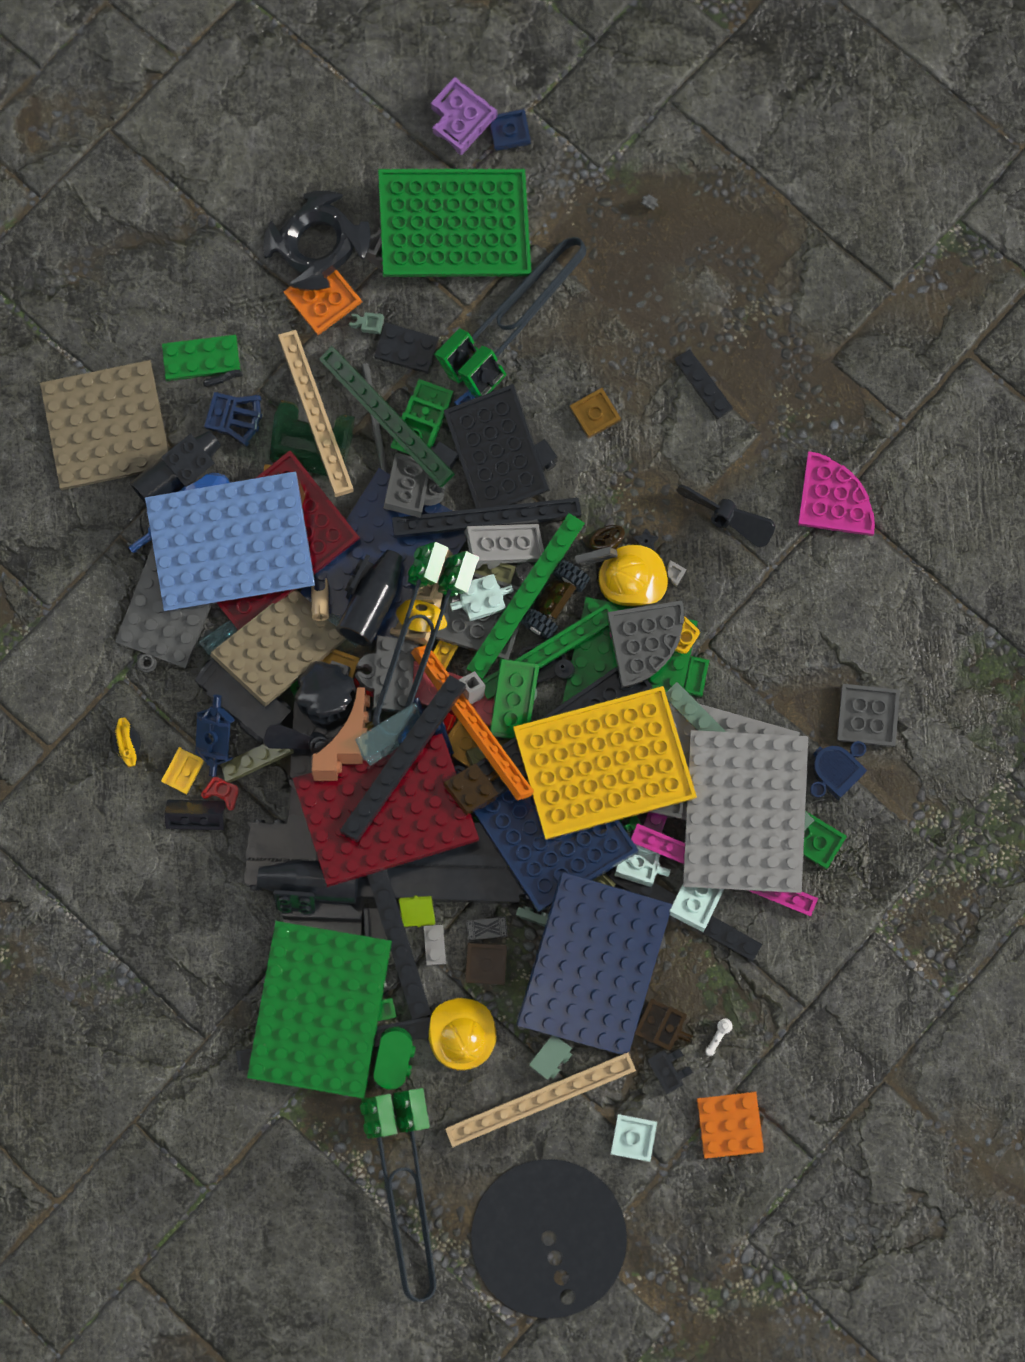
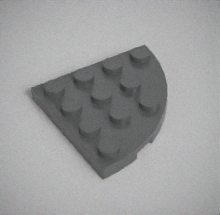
(645, 639)

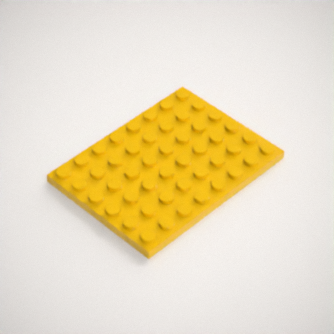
(604, 762)

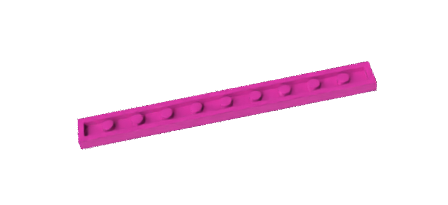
(675, 850)

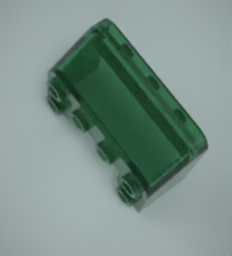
(297, 437)

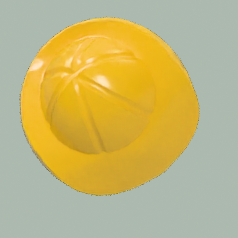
(633, 577)
(462, 1033)

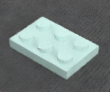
(695, 905)

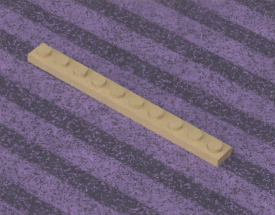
(315, 413)
(540, 1099)

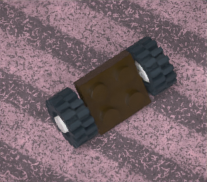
(554, 599)

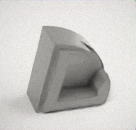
(675, 572)

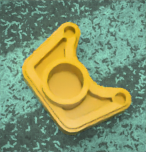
(688, 637)

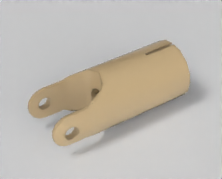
(320, 603)

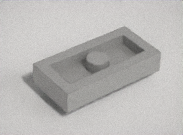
(434, 945)

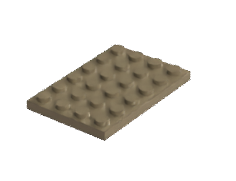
(277, 647)

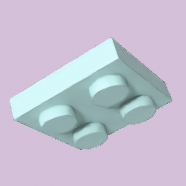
(634, 1138)

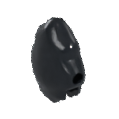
(325, 693)

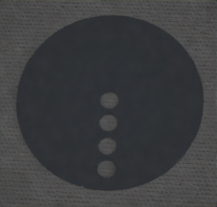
(542, 1199)

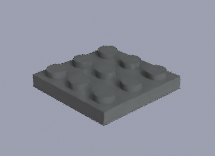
(868, 715)

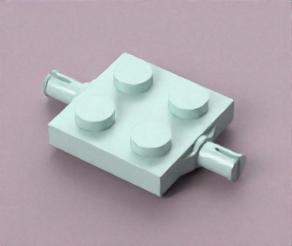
(483, 598)
(641, 867)

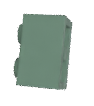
(550, 1057)

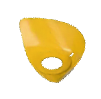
(420, 624)

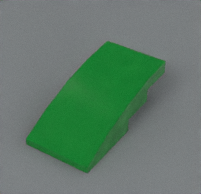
(426, 412)

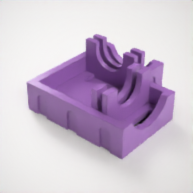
(462, 115)

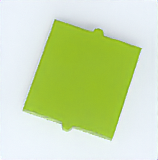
(417, 911)

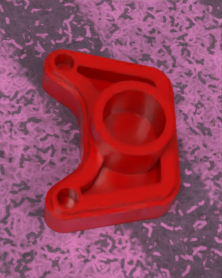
(223, 790)

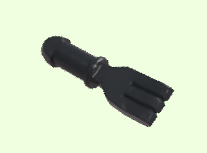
(220, 379)

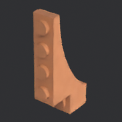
(343, 747)

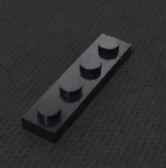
(703, 384)

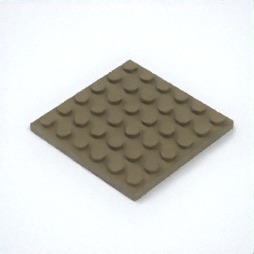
(104, 424)

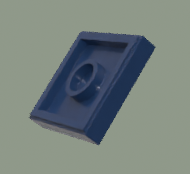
(510, 130)

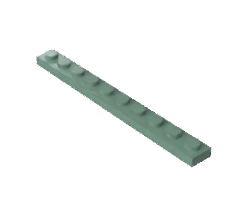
(699, 718)

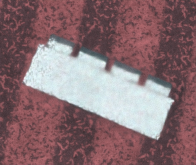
(387, 735)

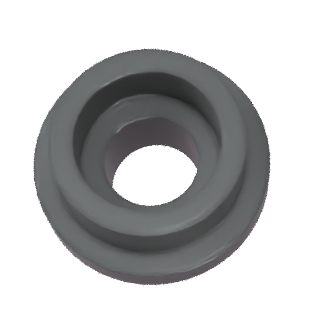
(649, 202)
(141, 661)

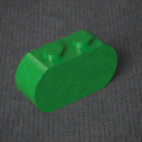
(393, 1058)

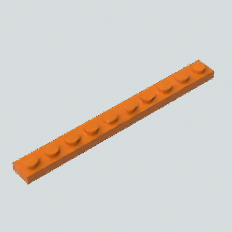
(478, 730)

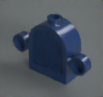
(837, 769)

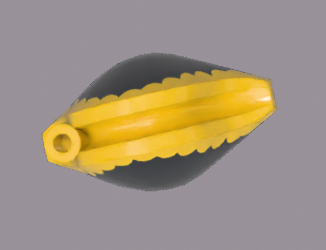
(126, 742)

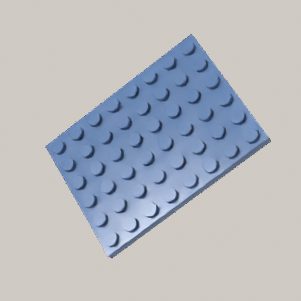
(230, 541)

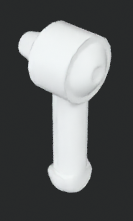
(723, 1026)

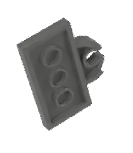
(410, 487)
(378, 665)

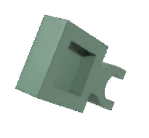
(369, 323)

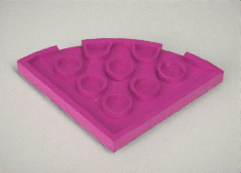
(834, 498)

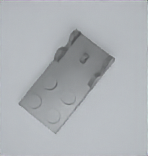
(504, 543)

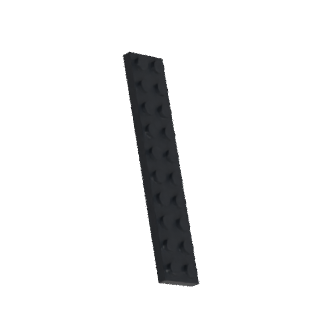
(600, 691)

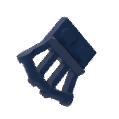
(222, 412)

